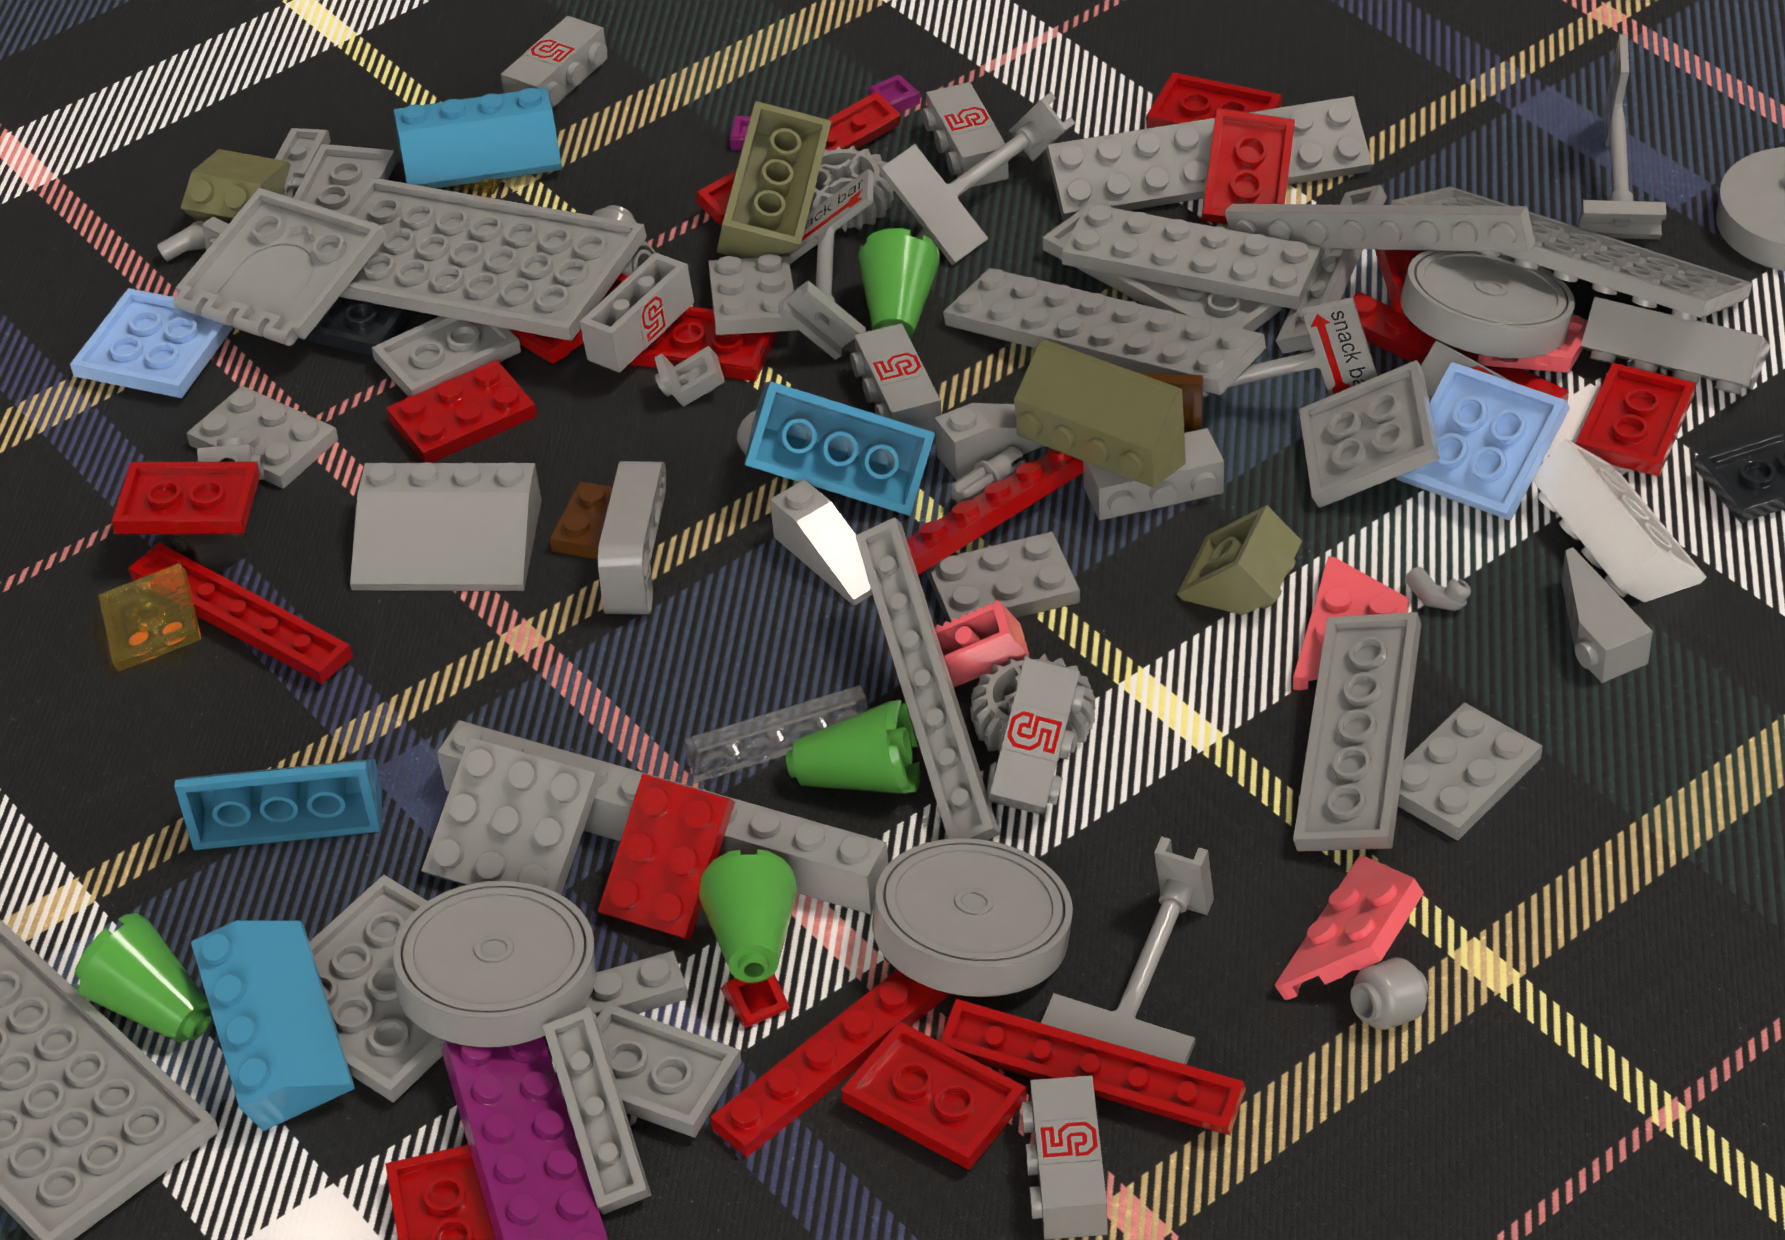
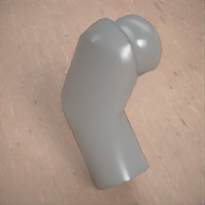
(186, 240)
(1432, 595)

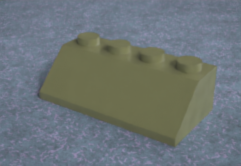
(773, 182)
(1101, 414)

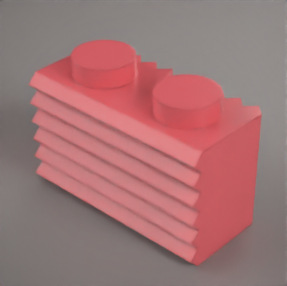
(979, 641)

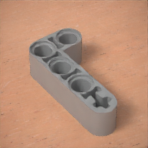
(630, 537)

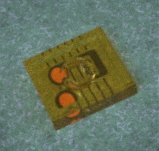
(149, 617)

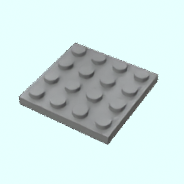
(360, 986)

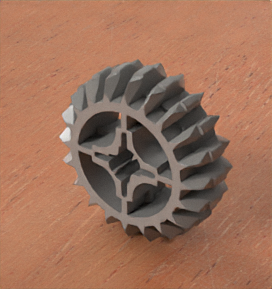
(842, 167)
(995, 696)

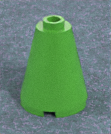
(897, 276)
(860, 753)
(749, 910)
(142, 981)

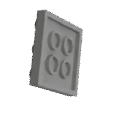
(1368, 434)
(511, 818)

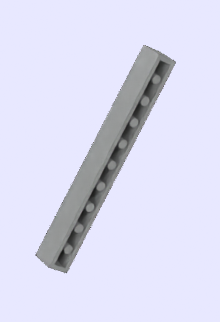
(824, 859)

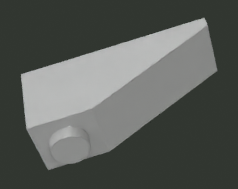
(977, 434)
(821, 539)
(1603, 627)

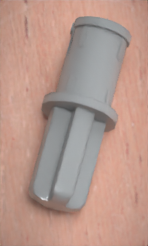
(985, 473)

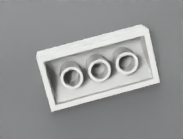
(1614, 525)

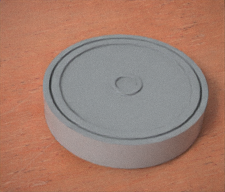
(1754, 207)
(1487, 303)
(972, 917)
(494, 963)

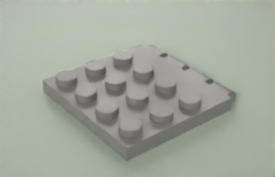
(278, 267)

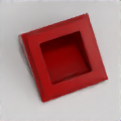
(755, 1000)

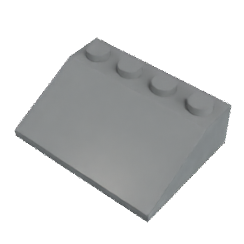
(445, 526)

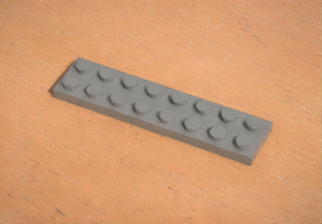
(1172, 160)
(1105, 328)

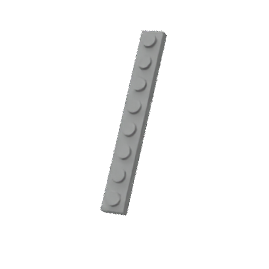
(1389, 226)
(926, 683)

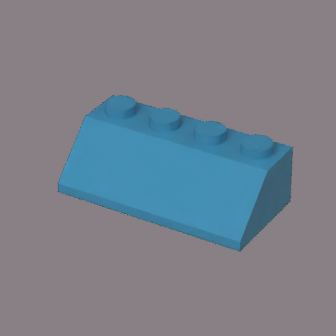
(478, 138)
(838, 448)
(281, 804)
(272, 1019)

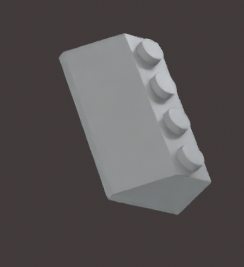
(1674, 344)

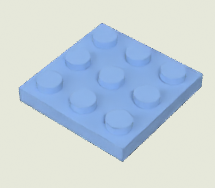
(149, 345)
(1487, 440)

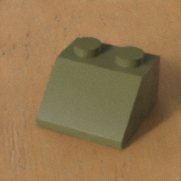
(228, 181)
(1242, 564)

